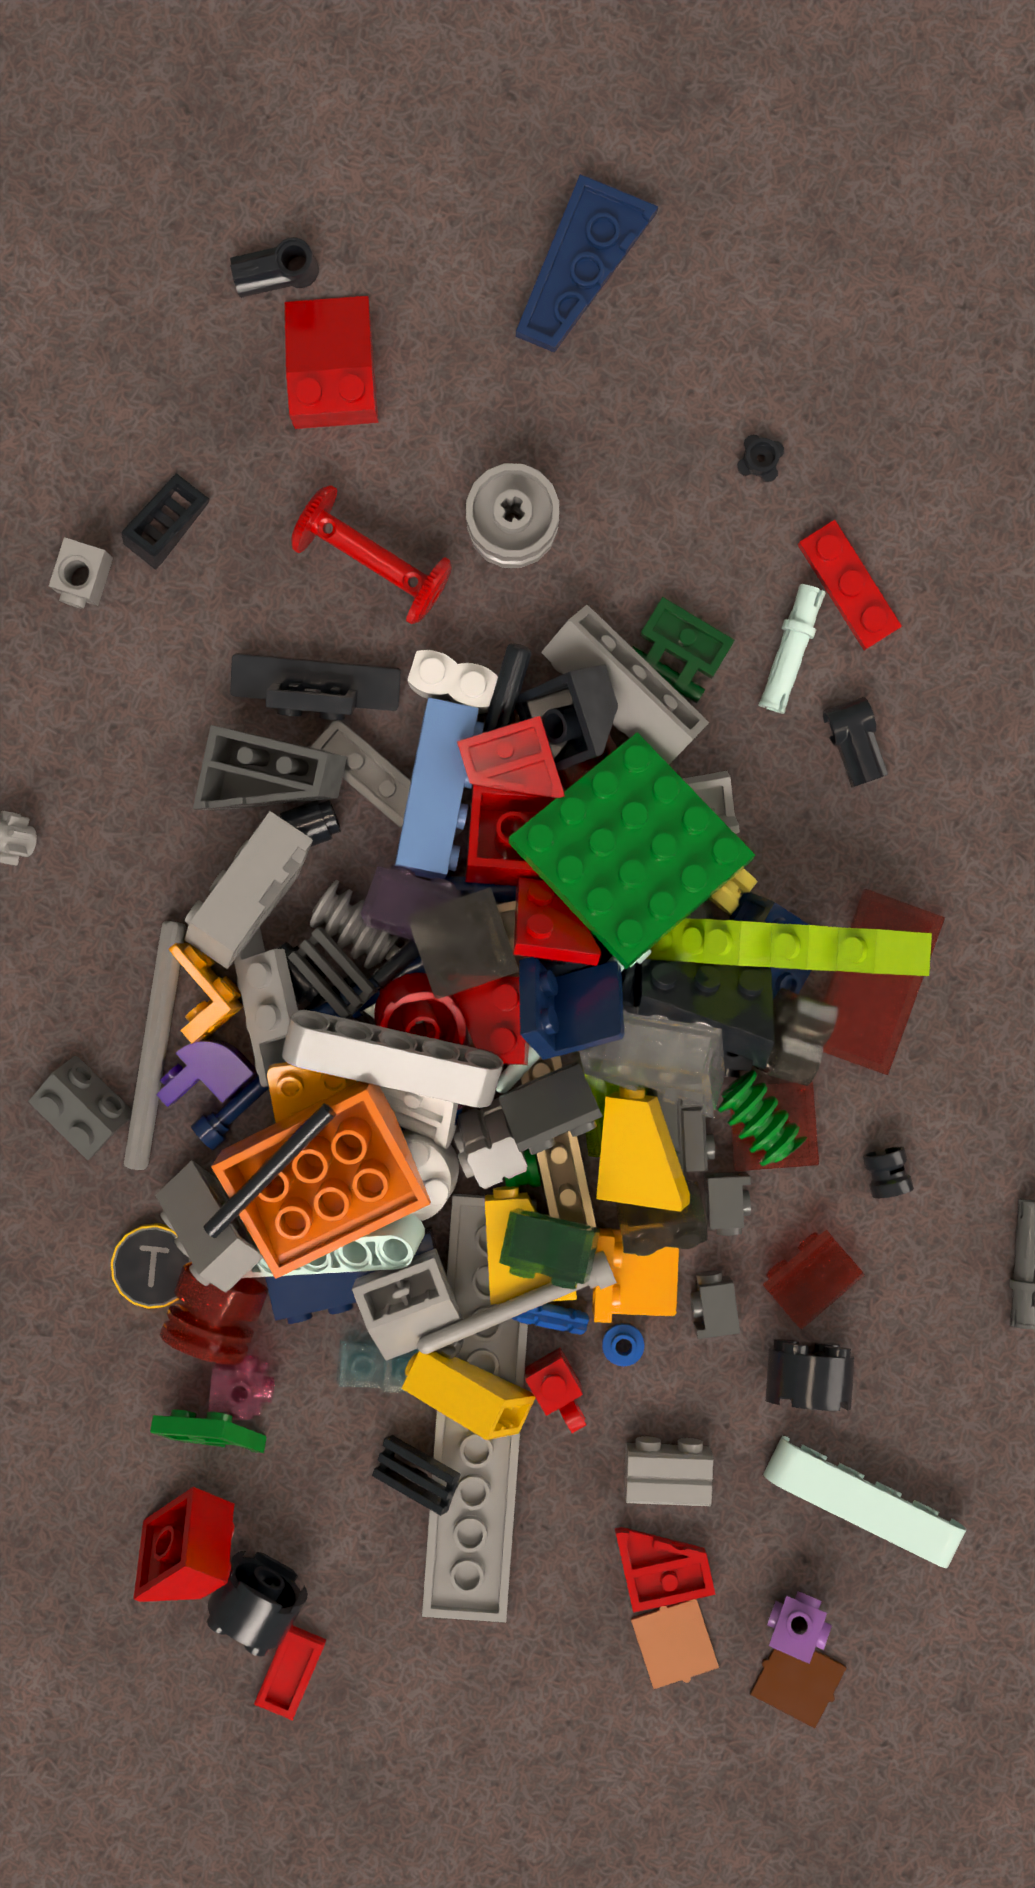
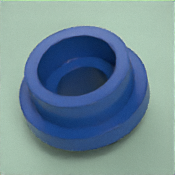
(619, 1332)

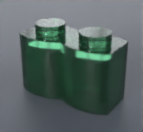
(549, 1247)

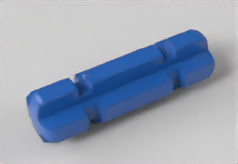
(556, 1318)

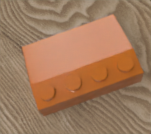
(335, 1189)

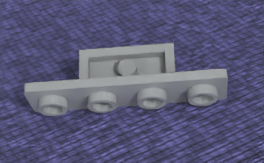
(266, 999)

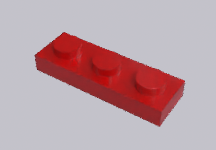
(849, 585)

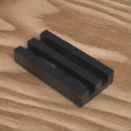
(407, 1487)

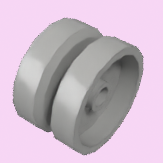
(517, 491)

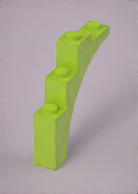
(796, 947)

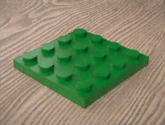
(631, 849)

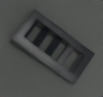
(164, 543)

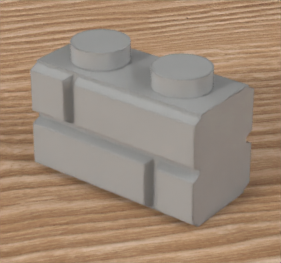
(488, 1146)
(668, 1472)

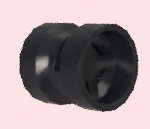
(888, 1173)

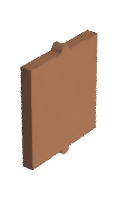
(674, 1643)

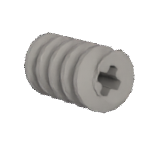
(347, 921)

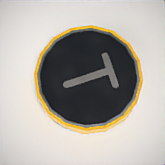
(148, 1266)

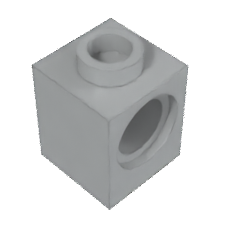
(74, 556)

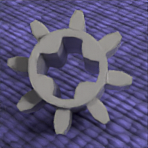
(15, 838)

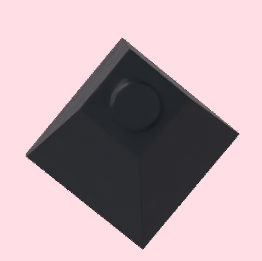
(574, 712)

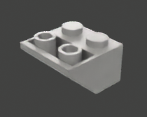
(406, 1303)

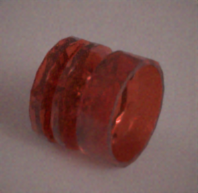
(212, 1320)

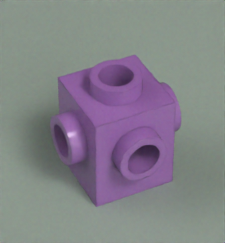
(794, 1644)

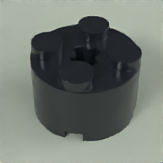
(810, 1377)
(256, 1603)

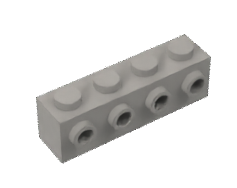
(643, 696)

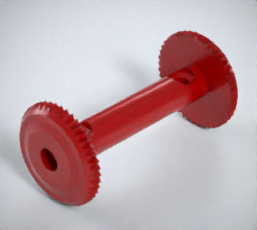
(369, 553)

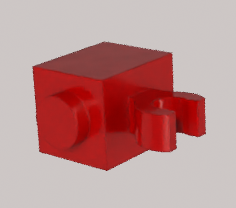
(556, 1387)

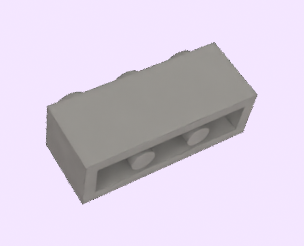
(187, 1206)

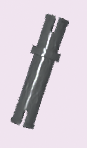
(1024, 1269)

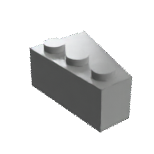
(247, 890)

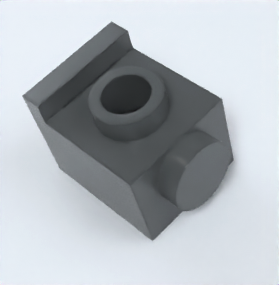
(726, 1201)
(715, 1305)

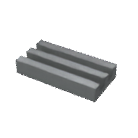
(308, 948)

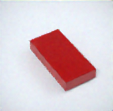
(290, 1672)

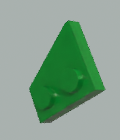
(214, 1431)

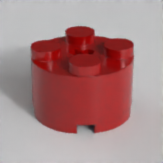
(412, 1000)

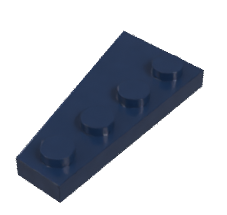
(585, 252)

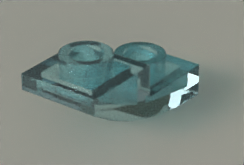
(365, 1367)

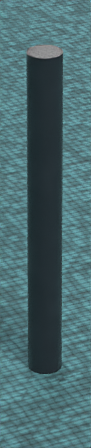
(269, 1170)

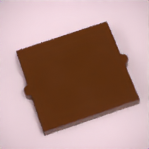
(798, 1686)

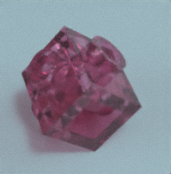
(230, 1397)

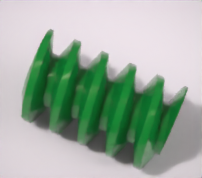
(759, 1119)

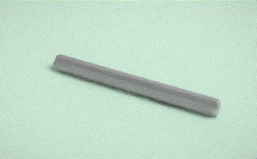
(154, 1048)

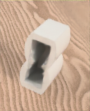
(443, 679)

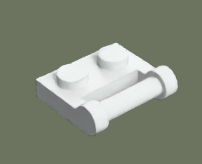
(424, 1115)

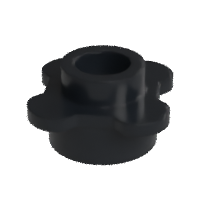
(760, 446)

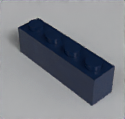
(300, 1295)

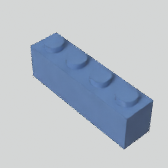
(436, 790)

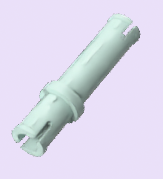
(796, 634)

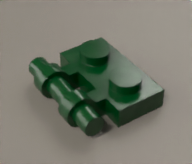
(688, 640)

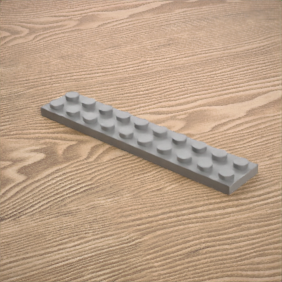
(473, 1541)

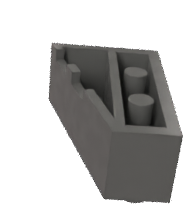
(263, 771)

